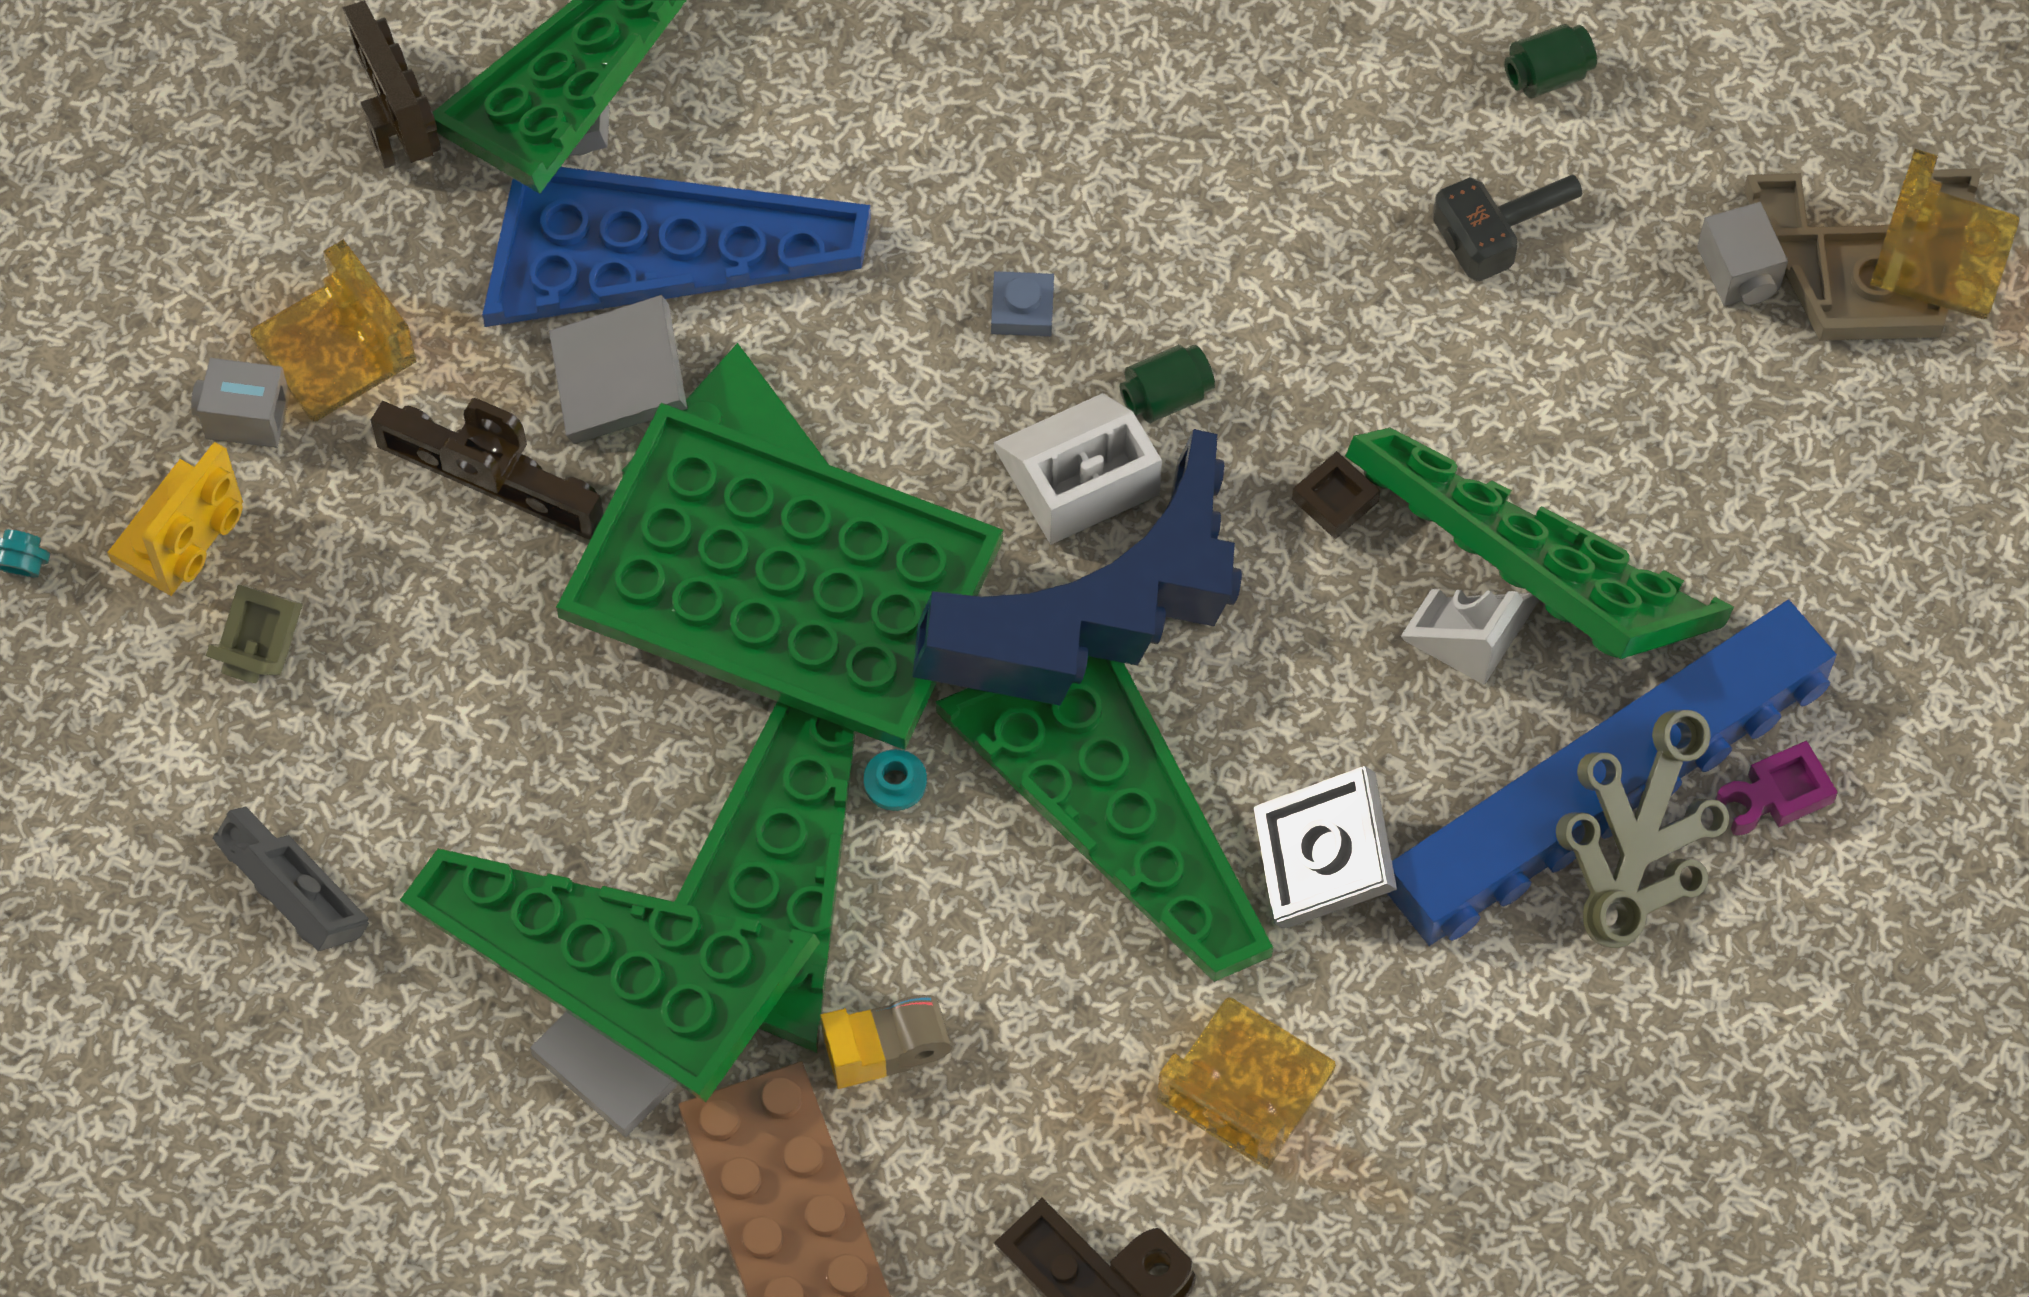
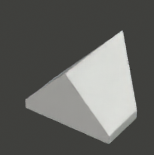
(1469, 630)

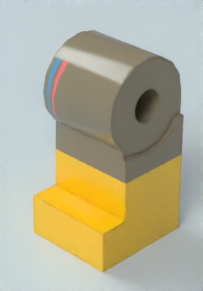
(884, 1039)

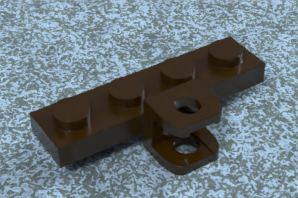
(399, 102)
(489, 460)
(1066, 1266)

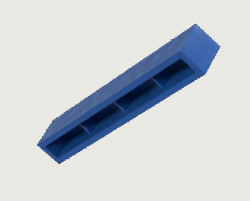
(1513, 833)

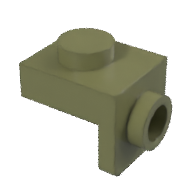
(256, 634)

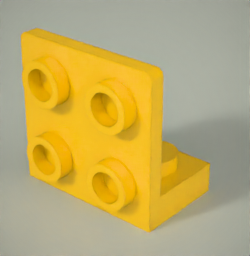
(180, 522)

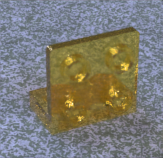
(1944, 245)
(337, 338)
(1245, 1082)

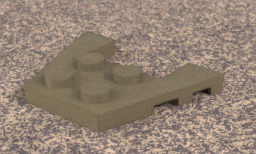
(1835, 264)

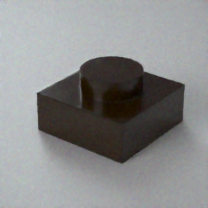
(1336, 495)

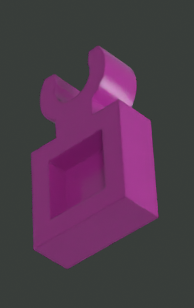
(1782, 784)

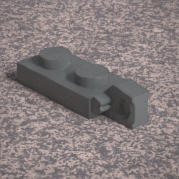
(290, 881)

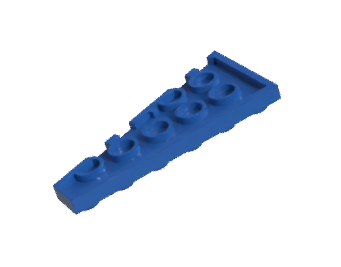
(629, 238)

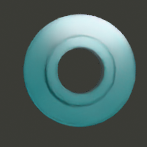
(22, 553)
(895, 796)

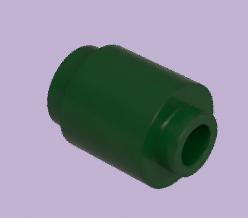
(1550, 60)
(1167, 382)

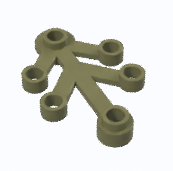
(1640, 836)

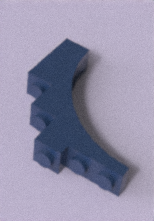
(1042, 639)

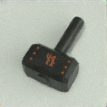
(1481, 231)

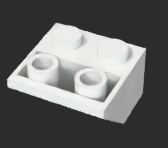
(1082, 466)

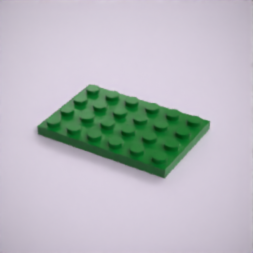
(775, 573)

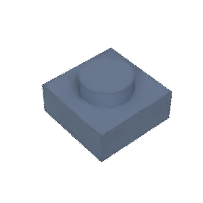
(1022, 303)

